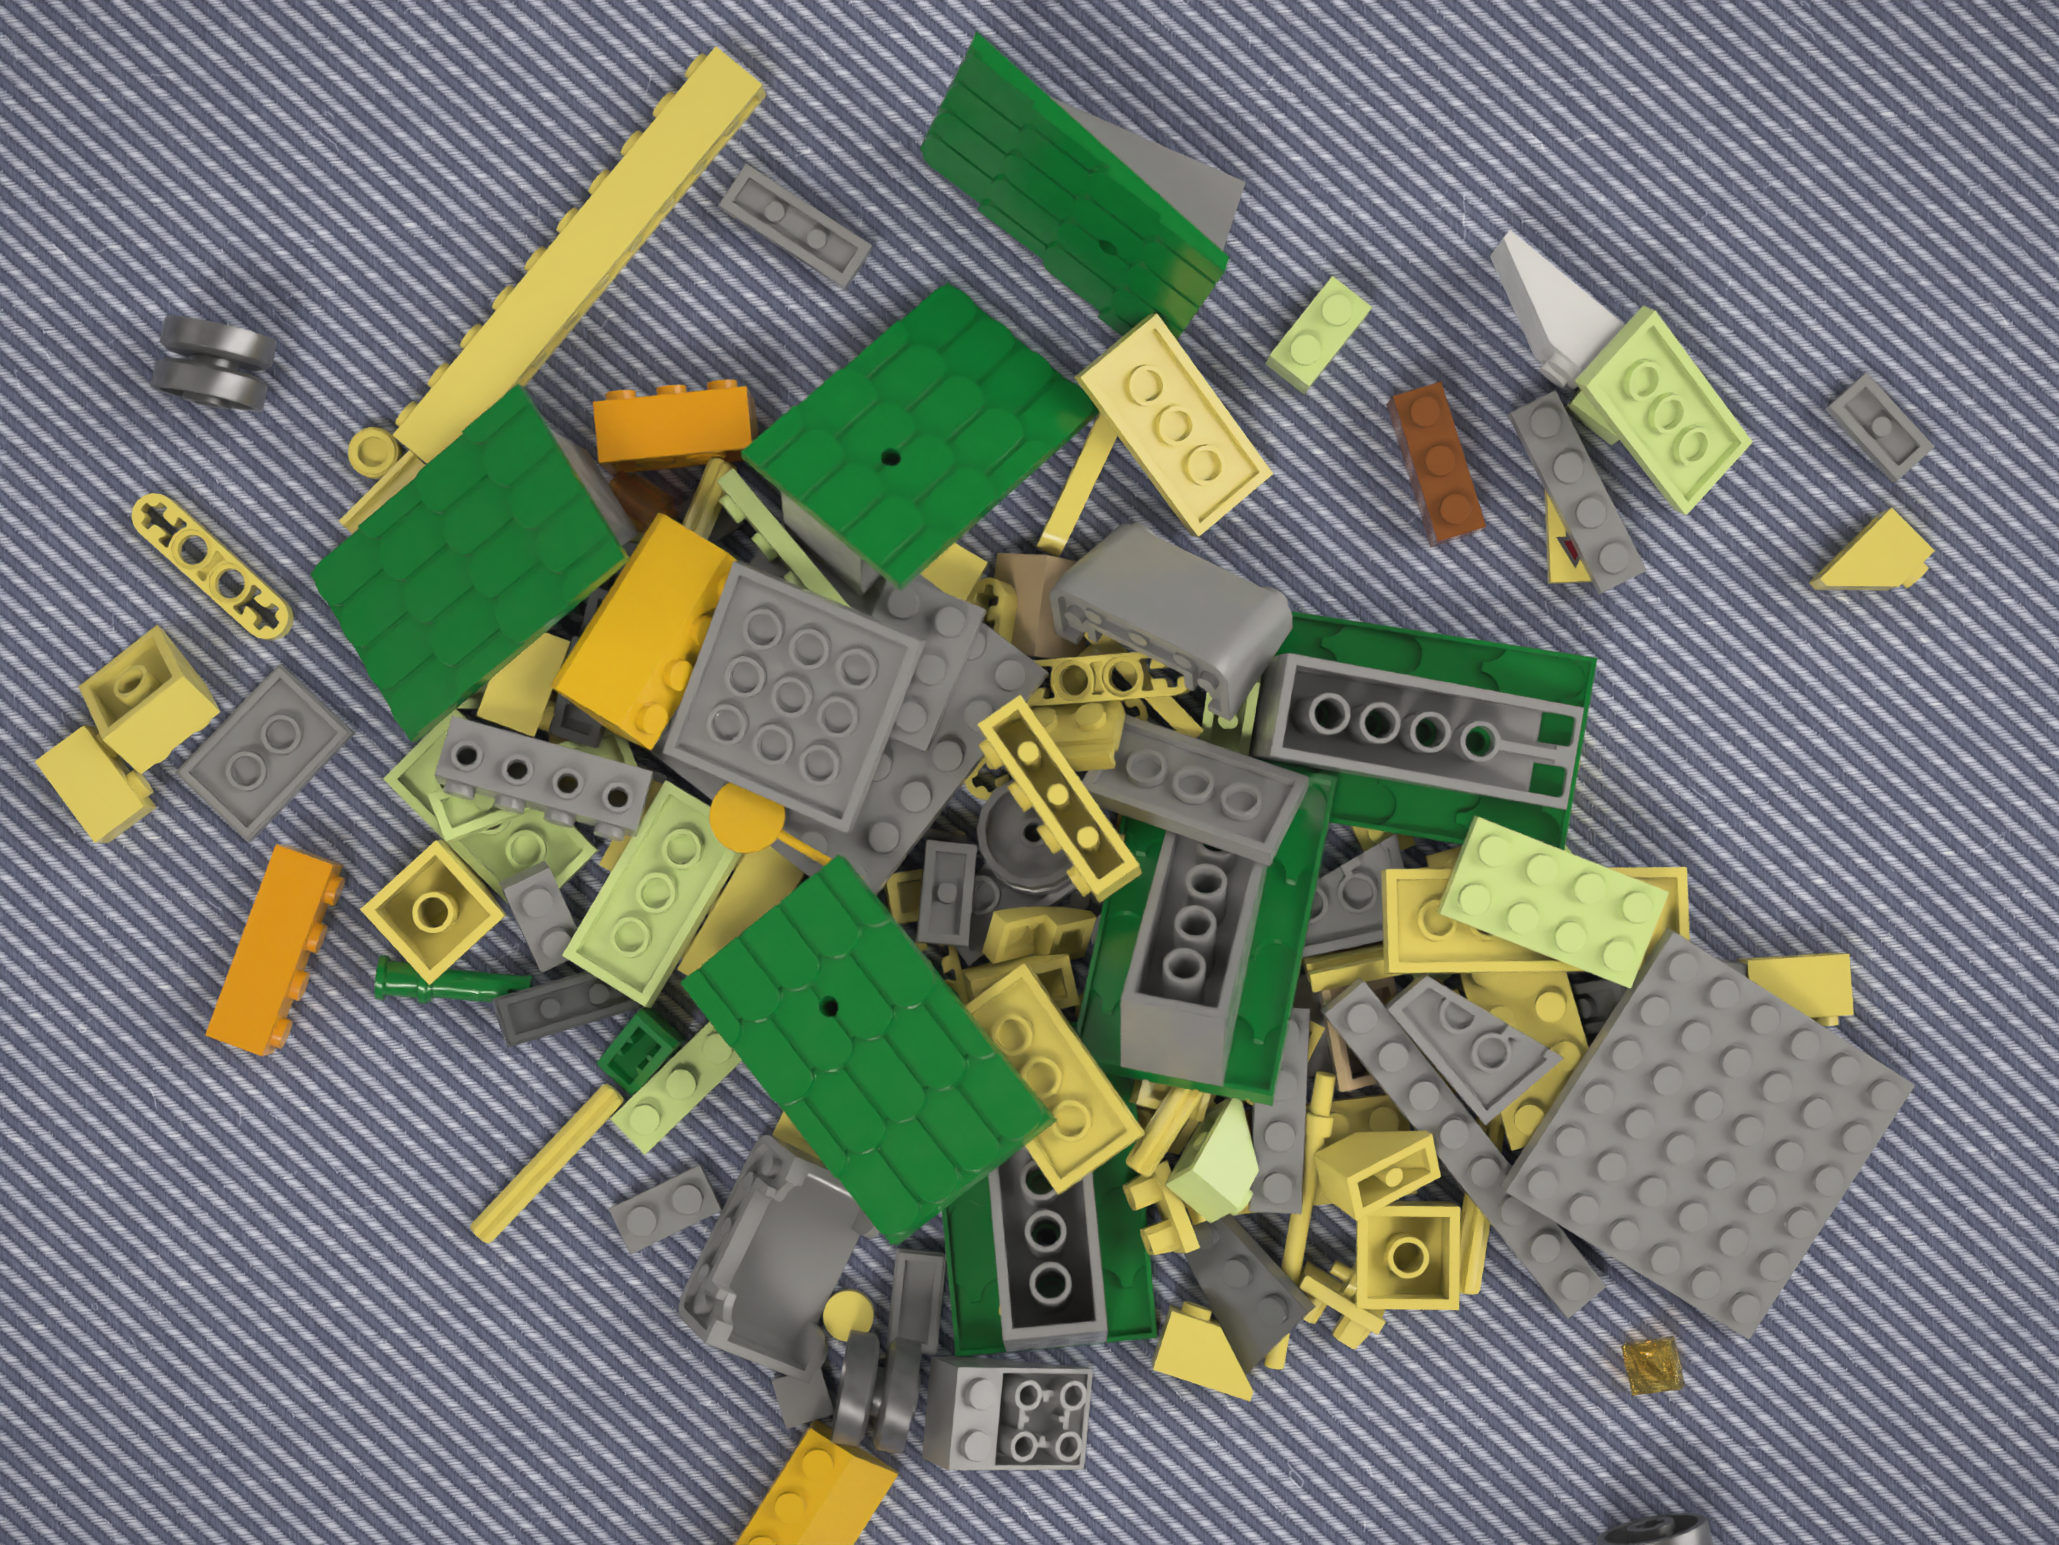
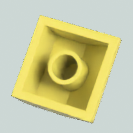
(148, 700)
(434, 910)
(1409, 1256)

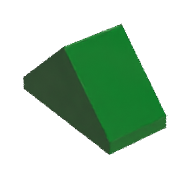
(640, 1050)

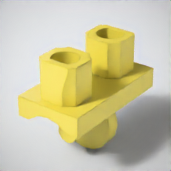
(1175, 1229)
(1326, 1290)

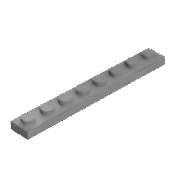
(1460, 1145)

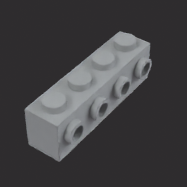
(544, 778)

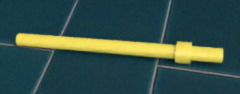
(1317, 1128)

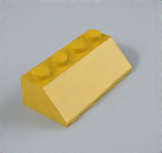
(647, 633)
(819, 1494)

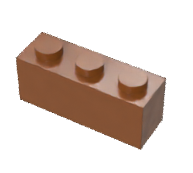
(1435, 464)

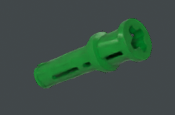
(403, 980)

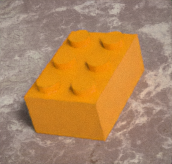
(674, 427)

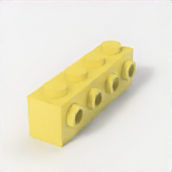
(1059, 798)

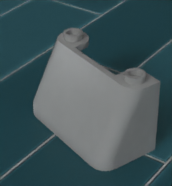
(1175, 612)
(774, 1261)

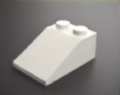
(1555, 314)

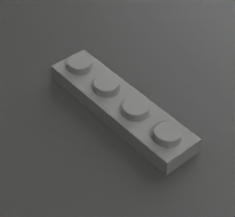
(1577, 492)
(1280, 1128)

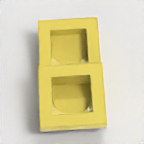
(1038, 932)

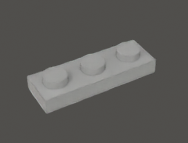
(795, 226)

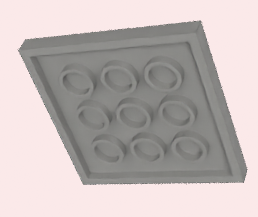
(793, 696)

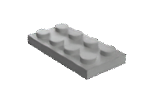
(1199, 790)

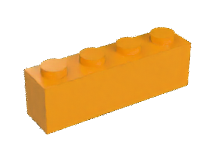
(275, 950)

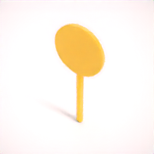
(753, 823)

